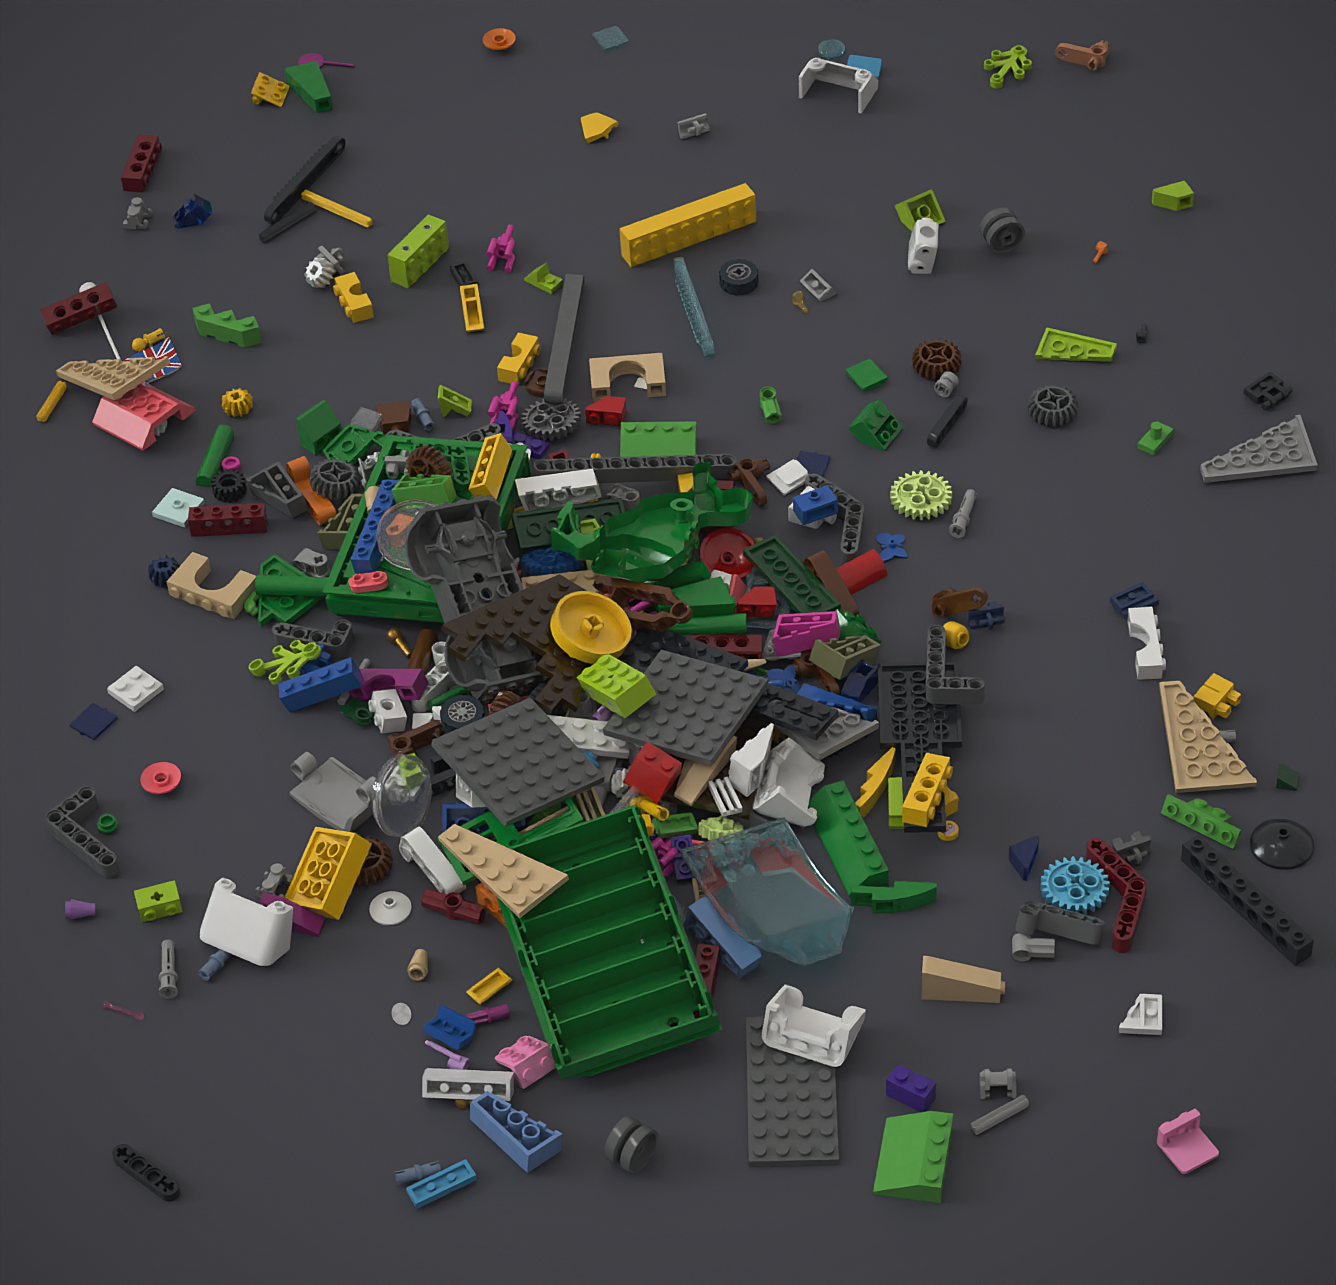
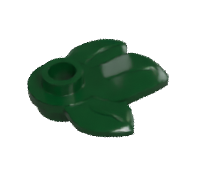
(357, 712)

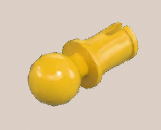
(140, 344)

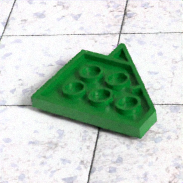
(282, 608)

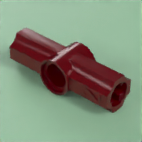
(453, 906)

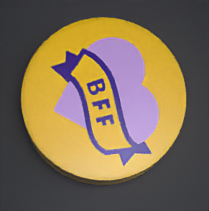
(951, 831)

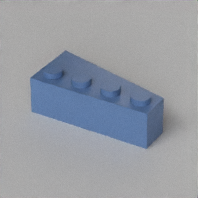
(709, 927)
(514, 1132)

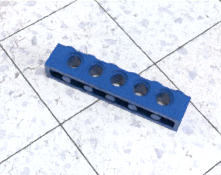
(366, 553)

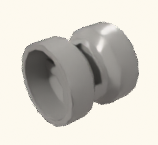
(946, 384)

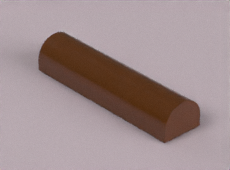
(422, 652)

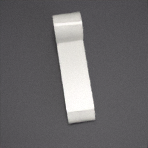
(437, 678)
(430, 859)

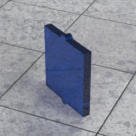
(813, 462)
(93, 721)

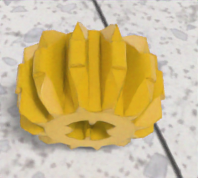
(237, 402)

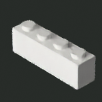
(466, 1083)

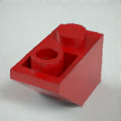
(607, 411)
(758, 603)

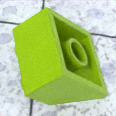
(919, 207)

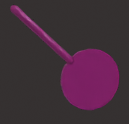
(311, 57)

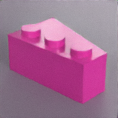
(799, 631)

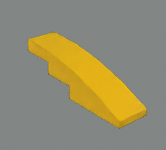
(876, 782)

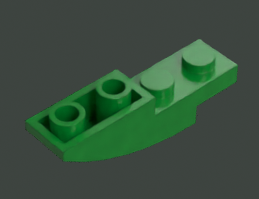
(900, 898)

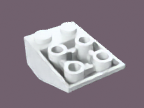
(750, 762)

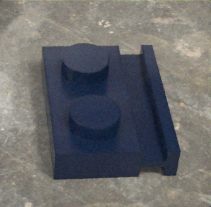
(1134, 597)

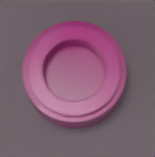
(231, 463)

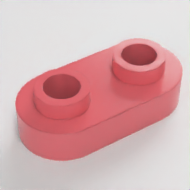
(368, 582)

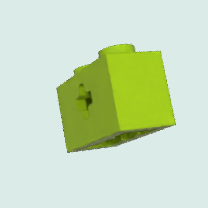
(158, 901)

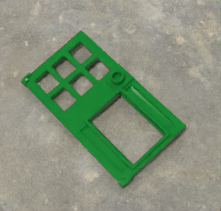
(509, 835)

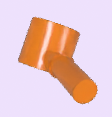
(1101, 248)

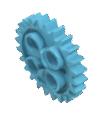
(1075, 885)

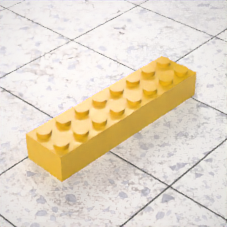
(688, 225)

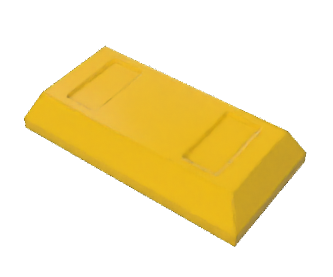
(489, 986)

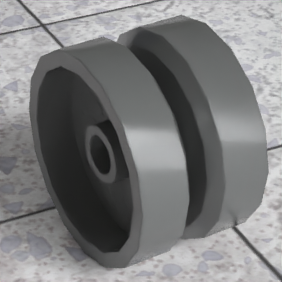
(1002, 230)
(631, 1144)

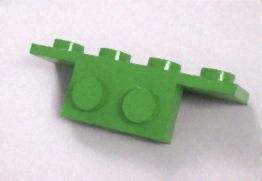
(1203, 819)

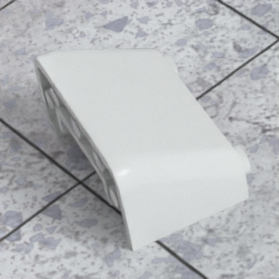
(788, 784)
(246, 927)
(809, 1031)

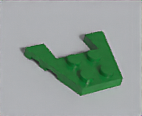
(353, 443)

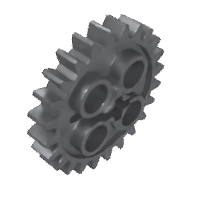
(551, 419)

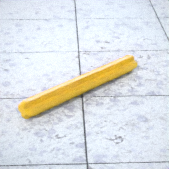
(337, 208)

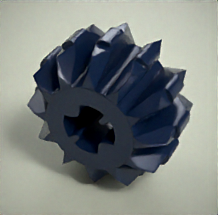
(162, 570)

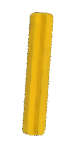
(51, 401)

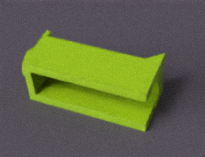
(895, 803)

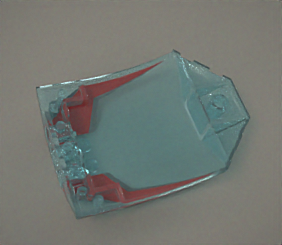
(771, 892)

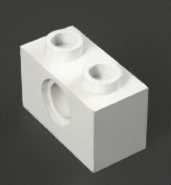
(388, 711)

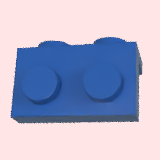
(451, 1028)

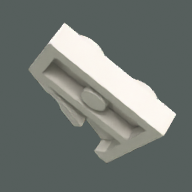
(1144, 1016)

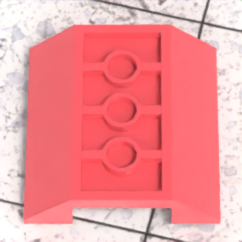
(139, 413)

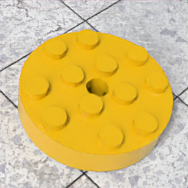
(585, 611)

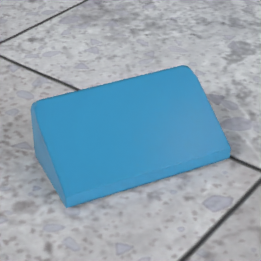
(870, 64)

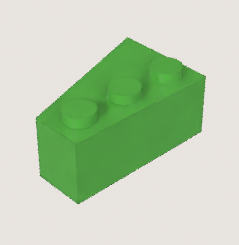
(434, 489)

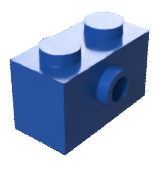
(815, 505)

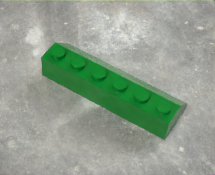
(847, 838)

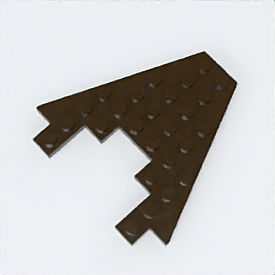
(527, 620)

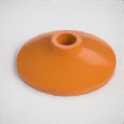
(499, 39)

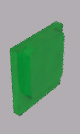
(866, 375)

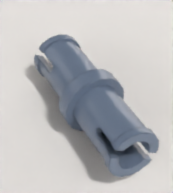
(422, 414)
(215, 963)
(416, 1172)

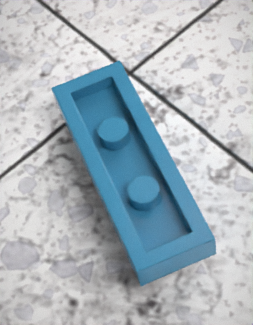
(441, 1184)

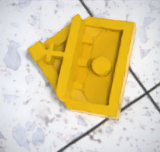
(597, 126)

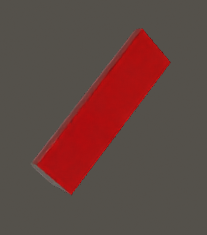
(862, 571)

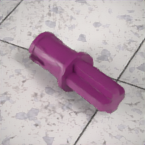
(489, 1014)

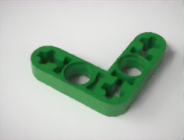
(456, 460)

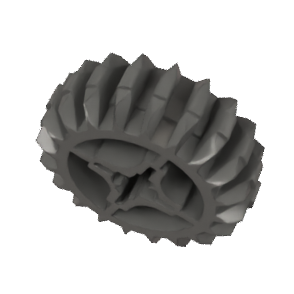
(1053, 405)
(335, 479)

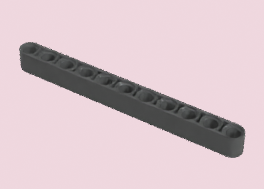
(564, 339)
(638, 468)

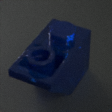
(193, 212)
(860, 681)

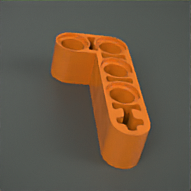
(319, 507)

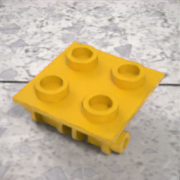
(269, 89)

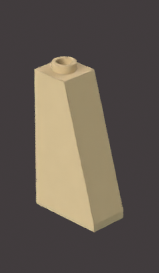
(959, 982)

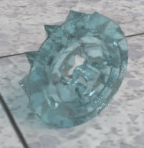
(837, 48)

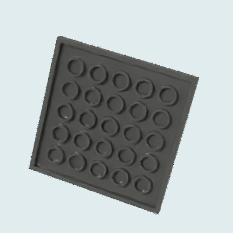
(693, 708)
(517, 761)

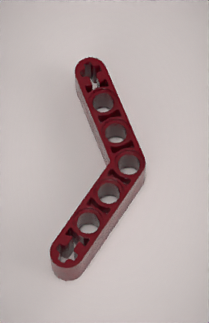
(1127, 883)

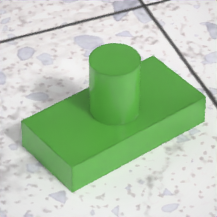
(1155, 438)
(675, 825)

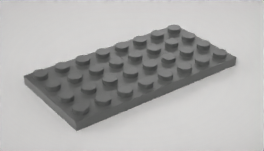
(788, 1106)

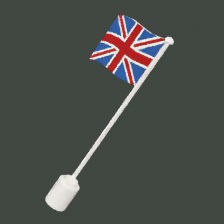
(158, 351)

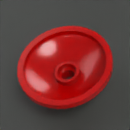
(726, 544)

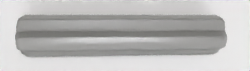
(999, 1114)

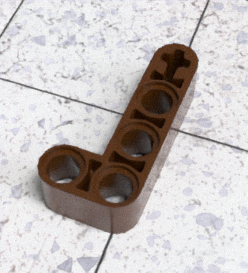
(826, 573)

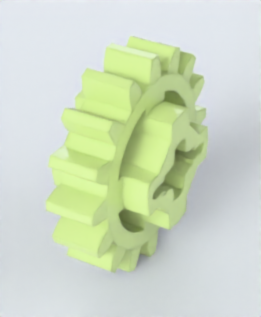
(718, 827)

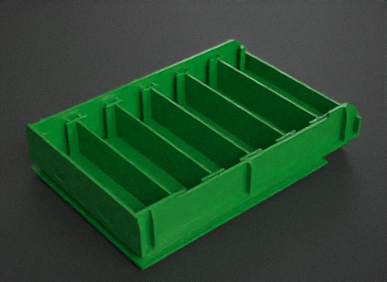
(405, 594)
(585, 947)

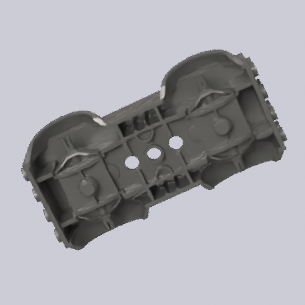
(446, 550)

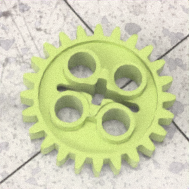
(921, 495)

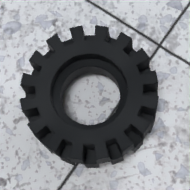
(229, 478)

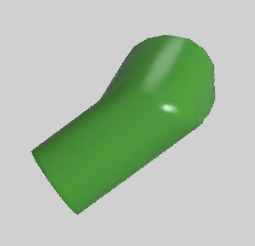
(250, 604)

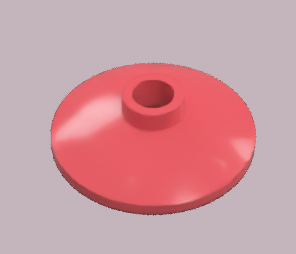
(160, 778)

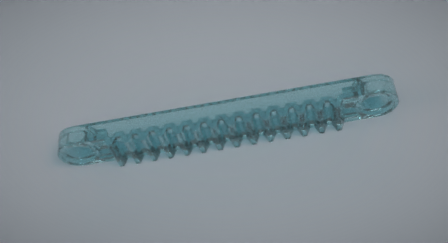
(692, 307)

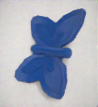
(891, 546)
(787, 677)

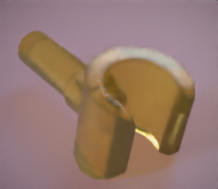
(798, 298)

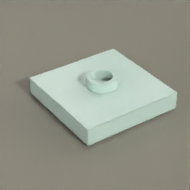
(175, 507)

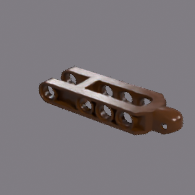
(623, 590)

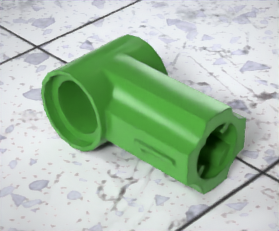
(769, 405)

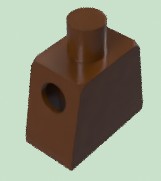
(396, 416)

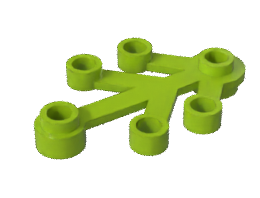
(1016, 54)
(308, 652)

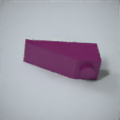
(303, 920)

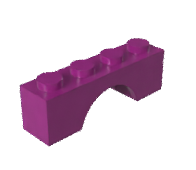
(408, 682)

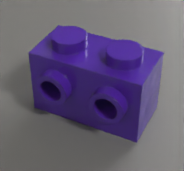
(911, 1088)

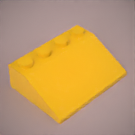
(328, 871)

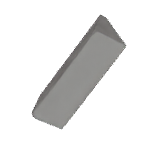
(817, 286)

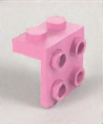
(527, 1059)
(1186, 1142)

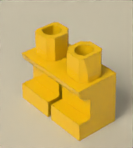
(1215, 695)

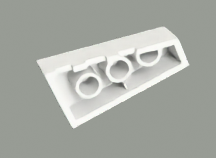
(558, 489)

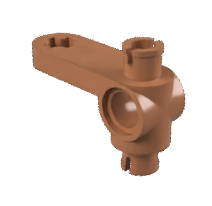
(1092, 57)

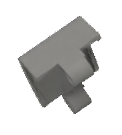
(333, 792)

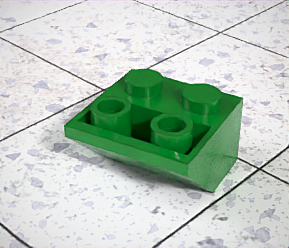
(875, 426)
(317, 427)
(855, 626)

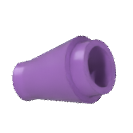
(78, 909)

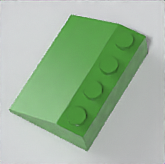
(658, 438)
(914, 1156)

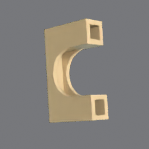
(647, 366)
(224, 601)

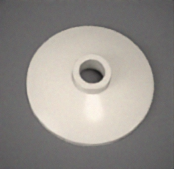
(391, 914)

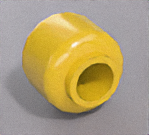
(956, 635)

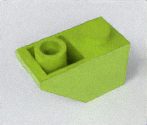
(1173, 196)

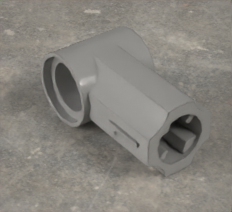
(1026, 947)

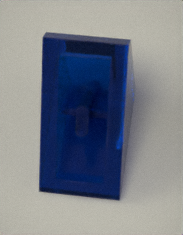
(1023, 855)

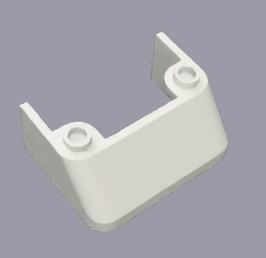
(840, 75)

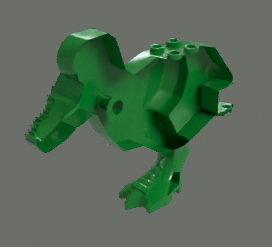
(655, 533)

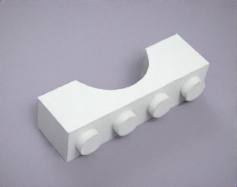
(1143, 625)

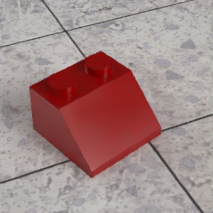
(653, 772)

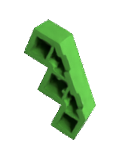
(226, 327)

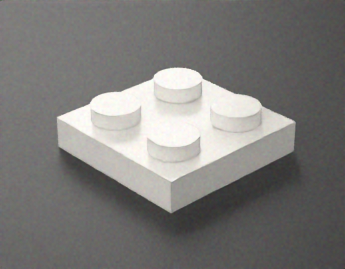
(135, 688)

